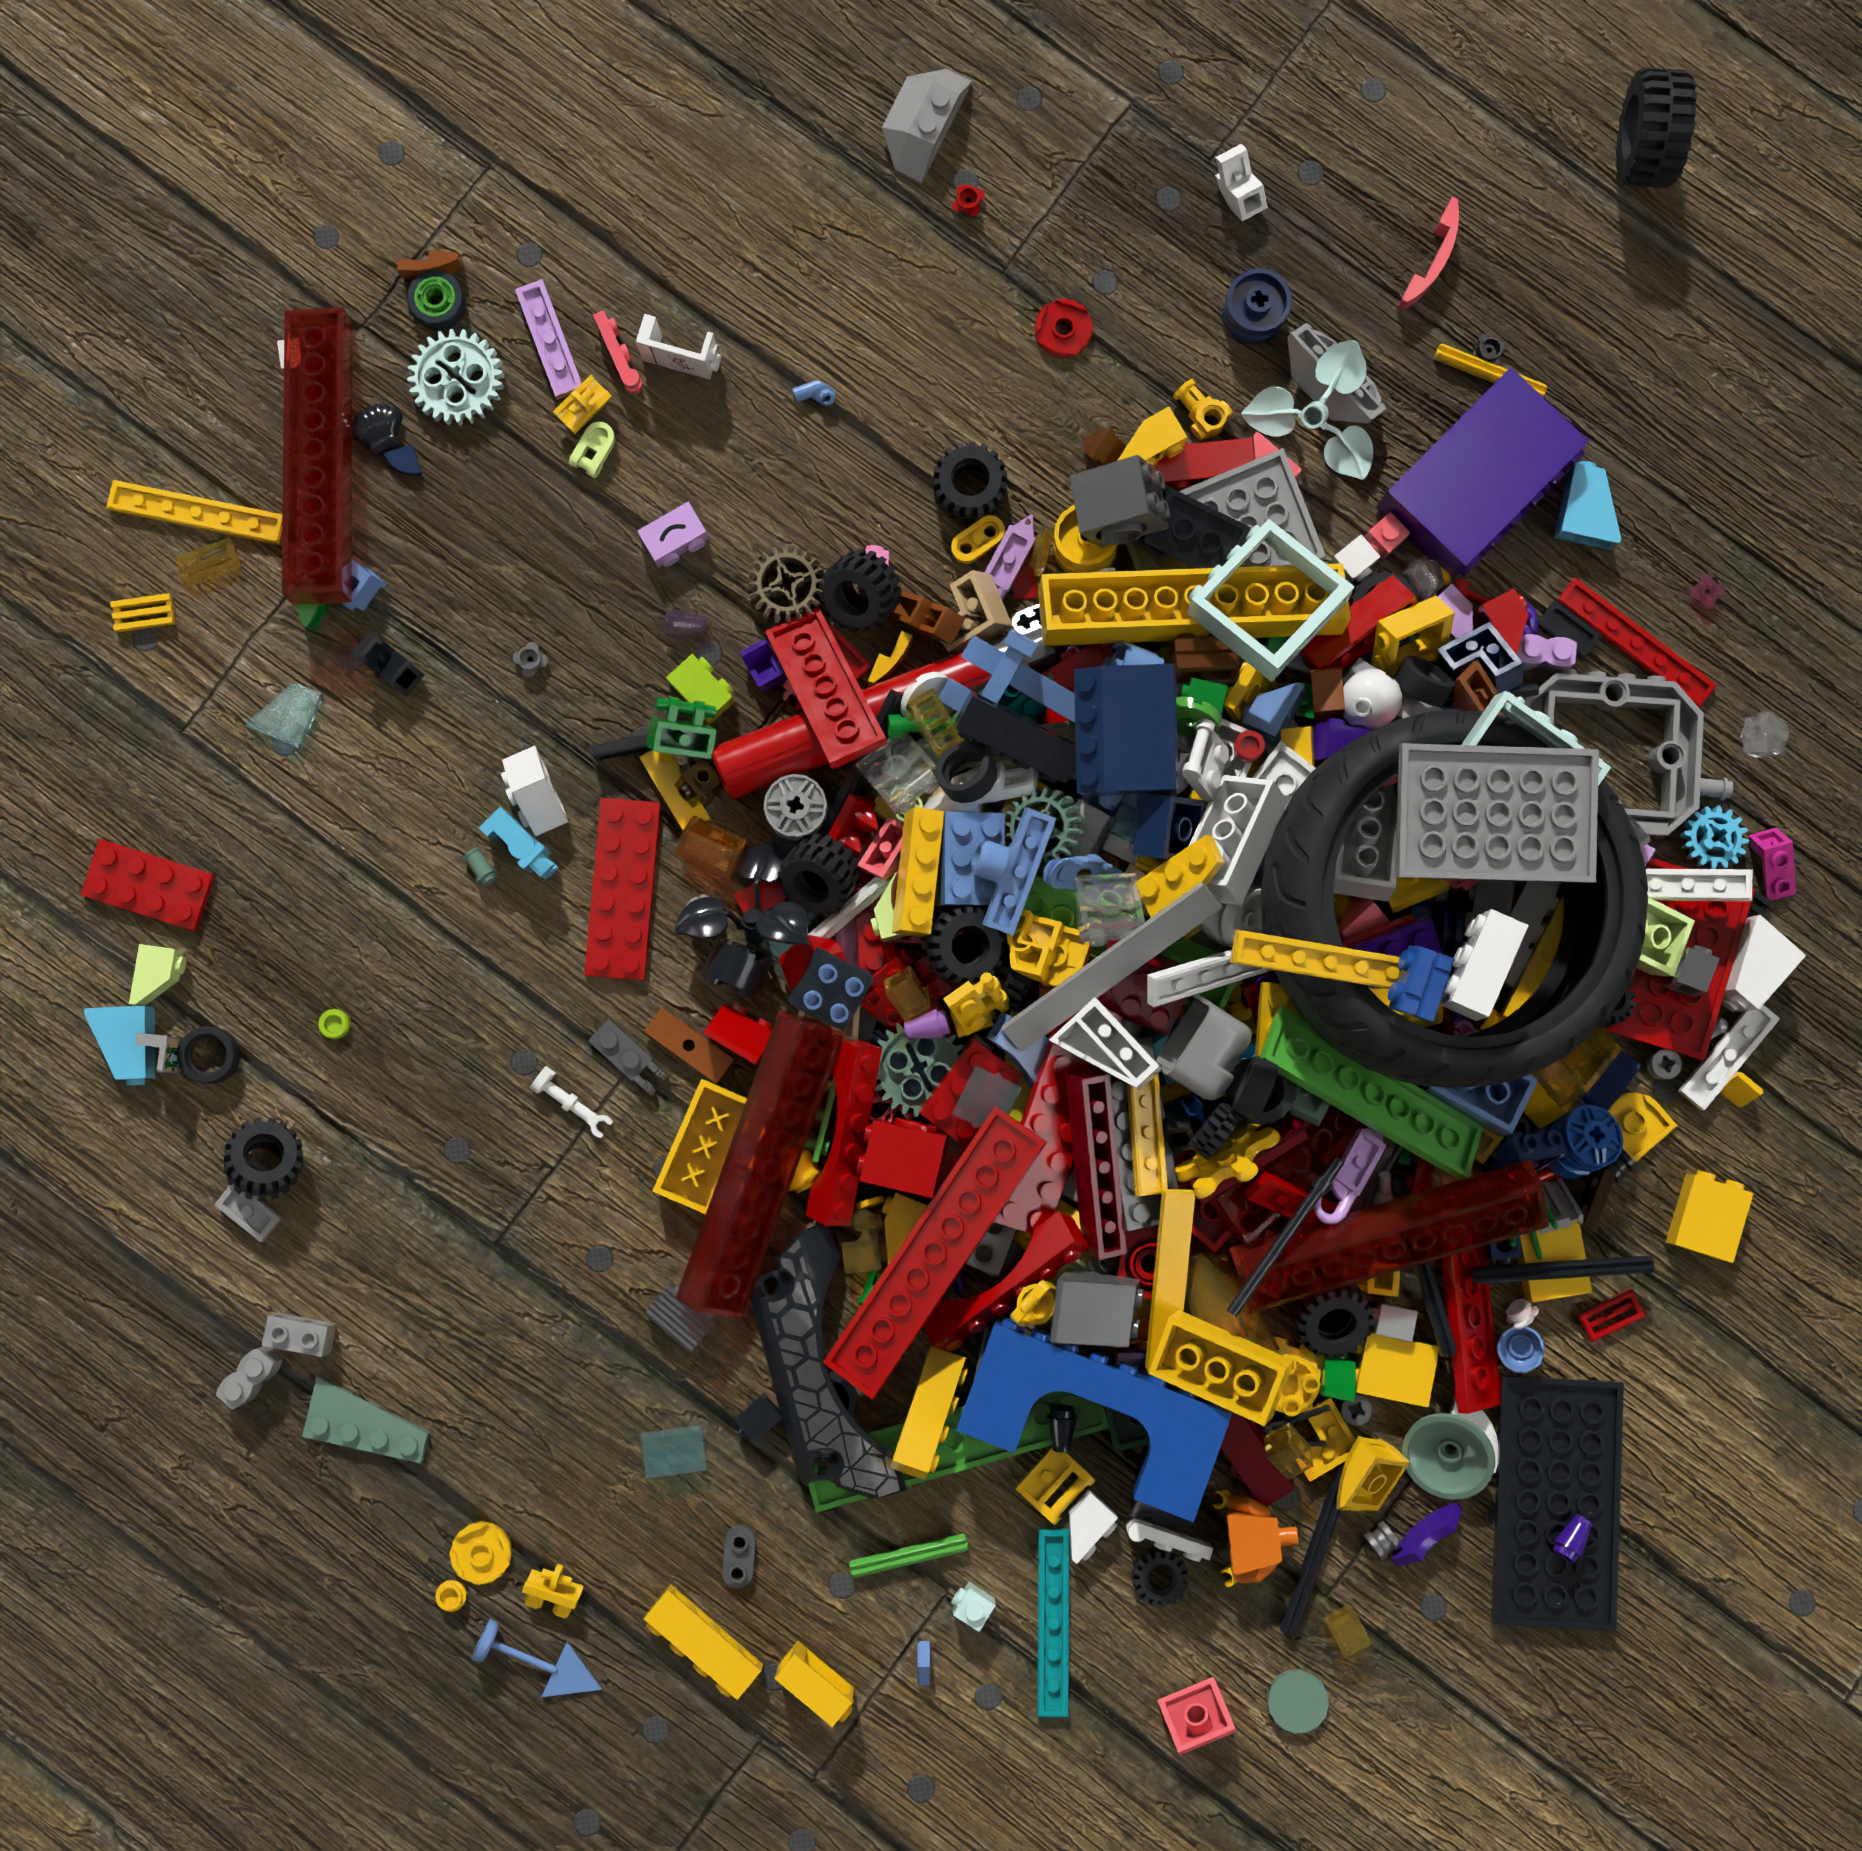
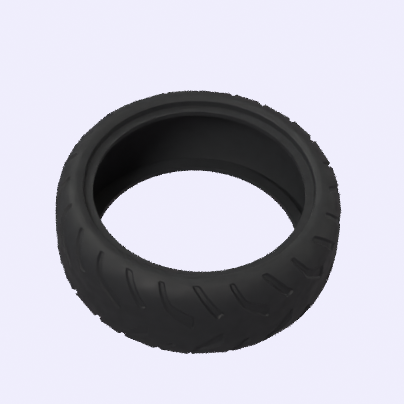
(1587, 976)

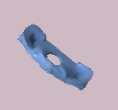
(1061, 872)

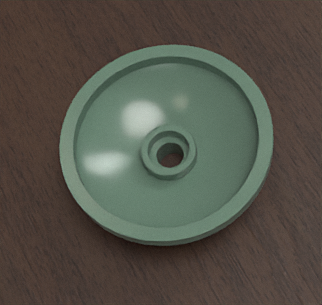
(1445, 1470)

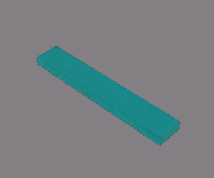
(1053, 1622)

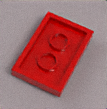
(946, 1095)

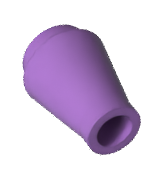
(929, 1025)

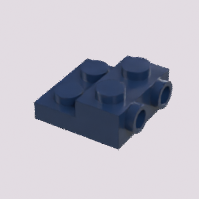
(1538, 1146)

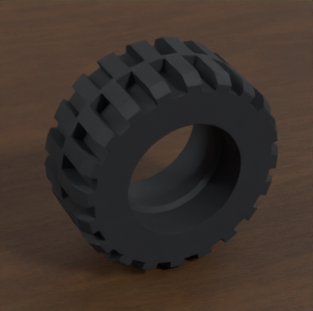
(1656, 127)

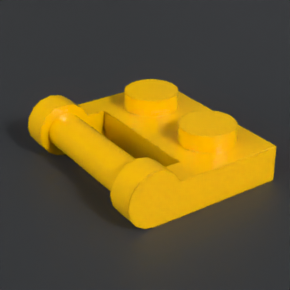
(1047, 1477)

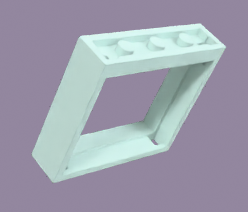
(1236, 638)
(1533, 721)

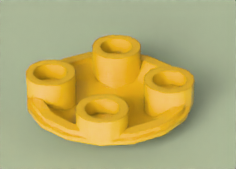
(1300, 1387)

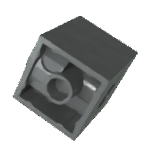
(1120, 501)

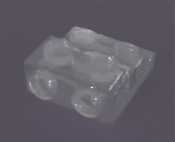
(899, 773)
(1107, 907)

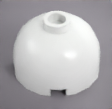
(1371, 699)

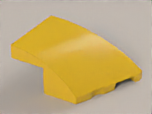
(1046, 949)

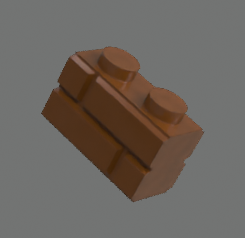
(1202, 658)

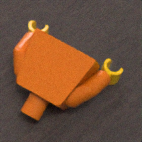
(1252, 1538)

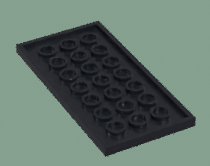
(1556, 1462)

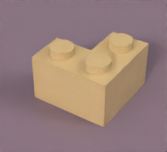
(980, 607)

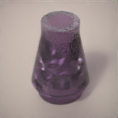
(682, 623)

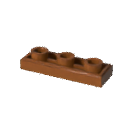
(674, 1034)

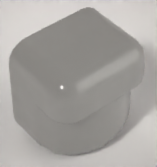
(1204, 1049)

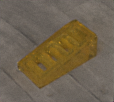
(919, 719)

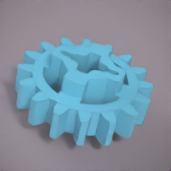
(1705, 827)

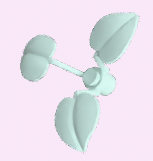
(1342, 369)

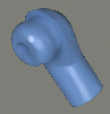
(816, 390)

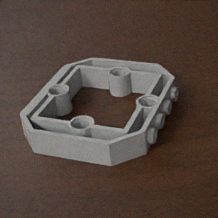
(1681, 734)

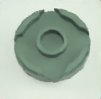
(1297, 1701)

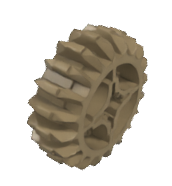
(774, 589)

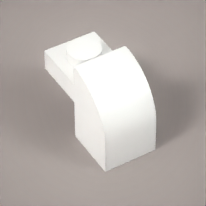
(1238, 184)

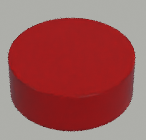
(1249, 746)

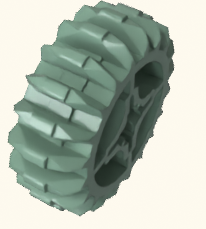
(1055, 803)

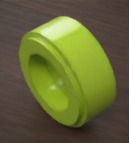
(334, 1024)

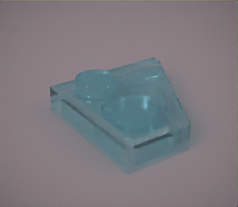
(288, 715)

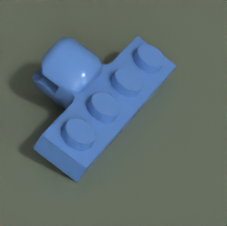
(1012, 868)

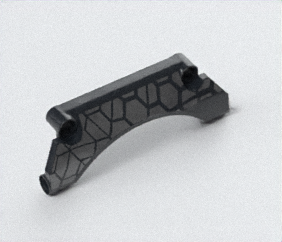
(792, 1341)

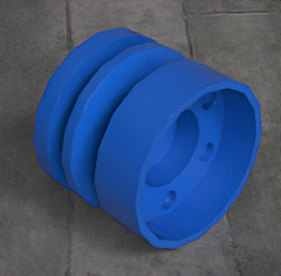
(1591, 1140)

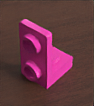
(1777, 861)

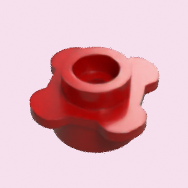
(965, 192)

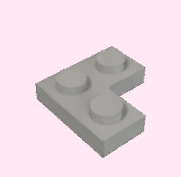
(252, 1214)

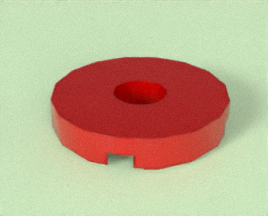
(1063, 345)

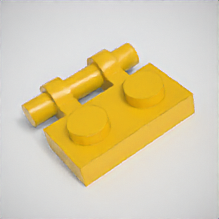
(973, 1003)

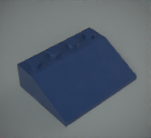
(1126, 729)

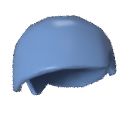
(1520, 1349)

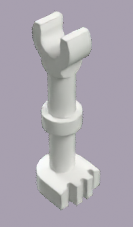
(568, 1102)

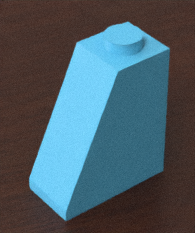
(1588, 508)
(116, 1035)

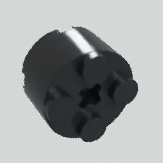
(736, 966)

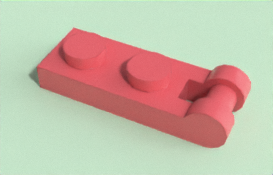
(618, 353)

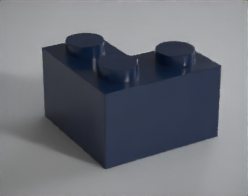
(1491, 651)

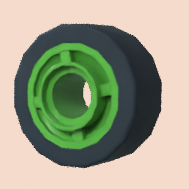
(434, 284)

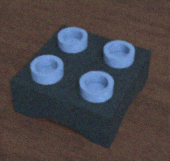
(830, 989)

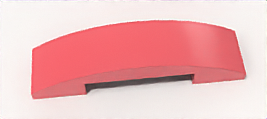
(1448, 230)

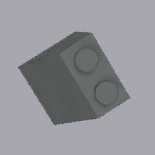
(1096, 1309)

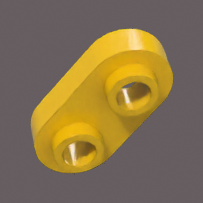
(977, 540)

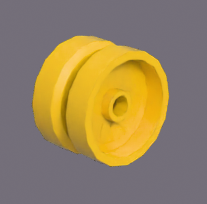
(1075, 554)

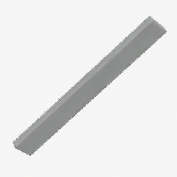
(1112, 966)

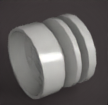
(804, 822)

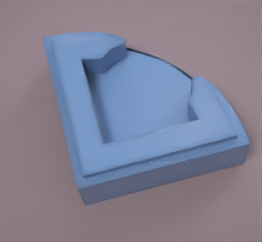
(923, 1663)

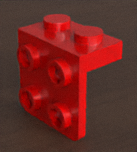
(876, 999)

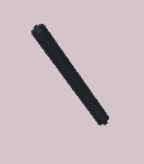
(1562, 1269)
(1430, 1290)
(1313, 1559)

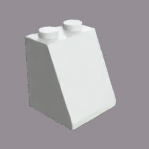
(1759, 965)

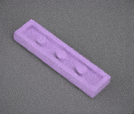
(549, 338)

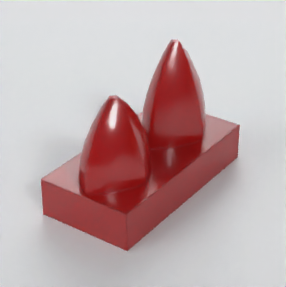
(853, 819)

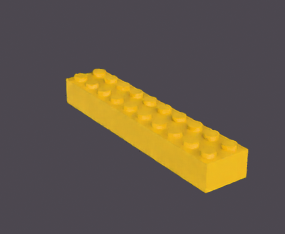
(1155, 604)

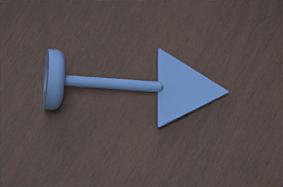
(567, 1676)

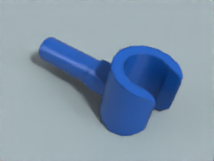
(1195, 1108)

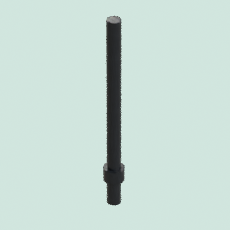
(1320, 1186)

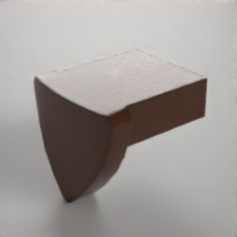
(1104, 446)

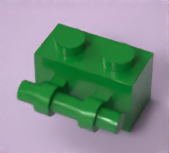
(678, 736)

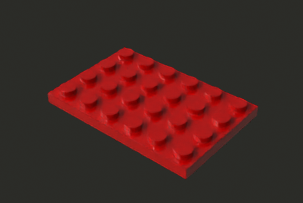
(1669, 1017)

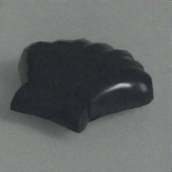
(377, 427)

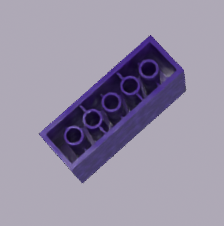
(1484, 474)

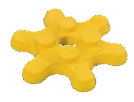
(1230, 1160)

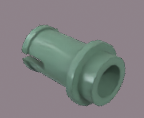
(481, 868)

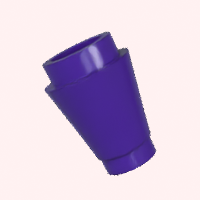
(1572, 1540)

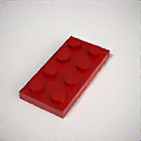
(148, 885)

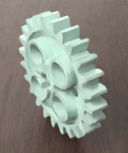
(473, 358)

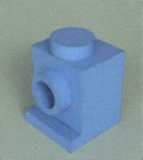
(364, 586)

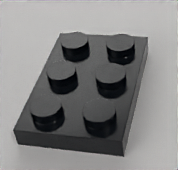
(1197, 533)

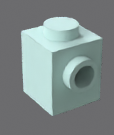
(972, 1606)

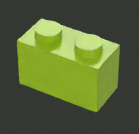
(695, 682)

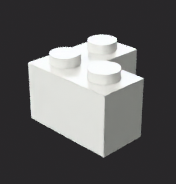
(532, 791)

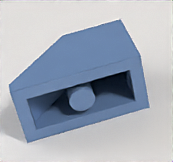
(1273, 711)

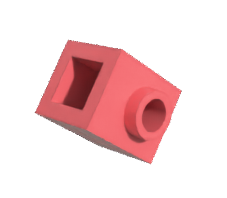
(1387, 535)

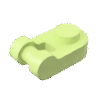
(597, 438)

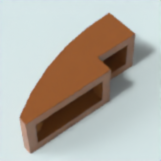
(927, 617)

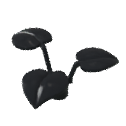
(783, 924)

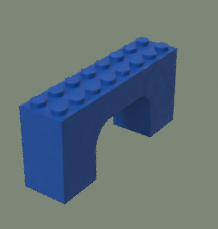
(1181, 1426)

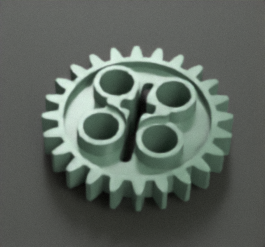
(893, 1080)

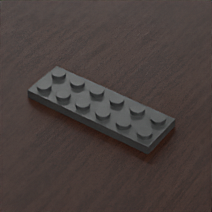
(1137, 1210)

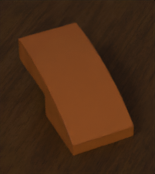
(437, 260)

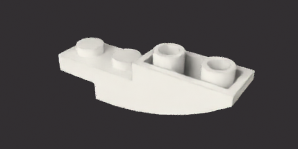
(1008, 785)

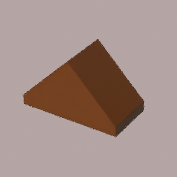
(1473, 689)
(1327, 694)

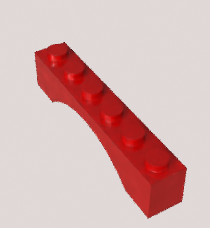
(855, 1078)
(1051, 1247)

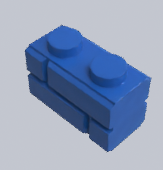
(1420, 982)

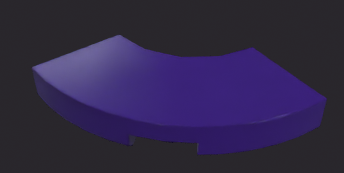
(1426, 1534)

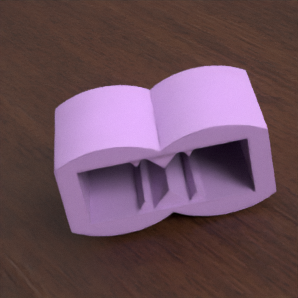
(1546, 654)

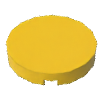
(481, 1553)

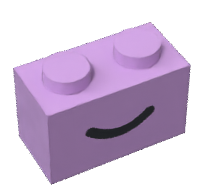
(673, 535)

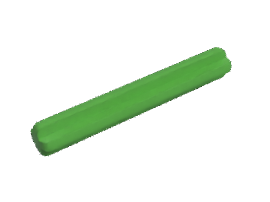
(908, 1555)

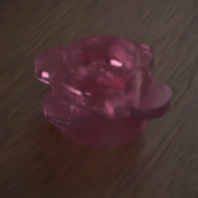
(1699, 595)

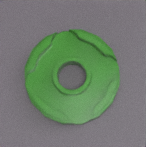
(1190, 712)

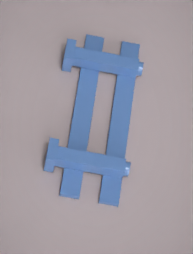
(1008, 670)

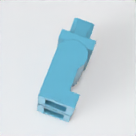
(521, 844)

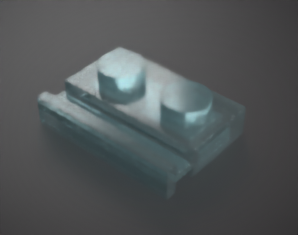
(673, 1451)

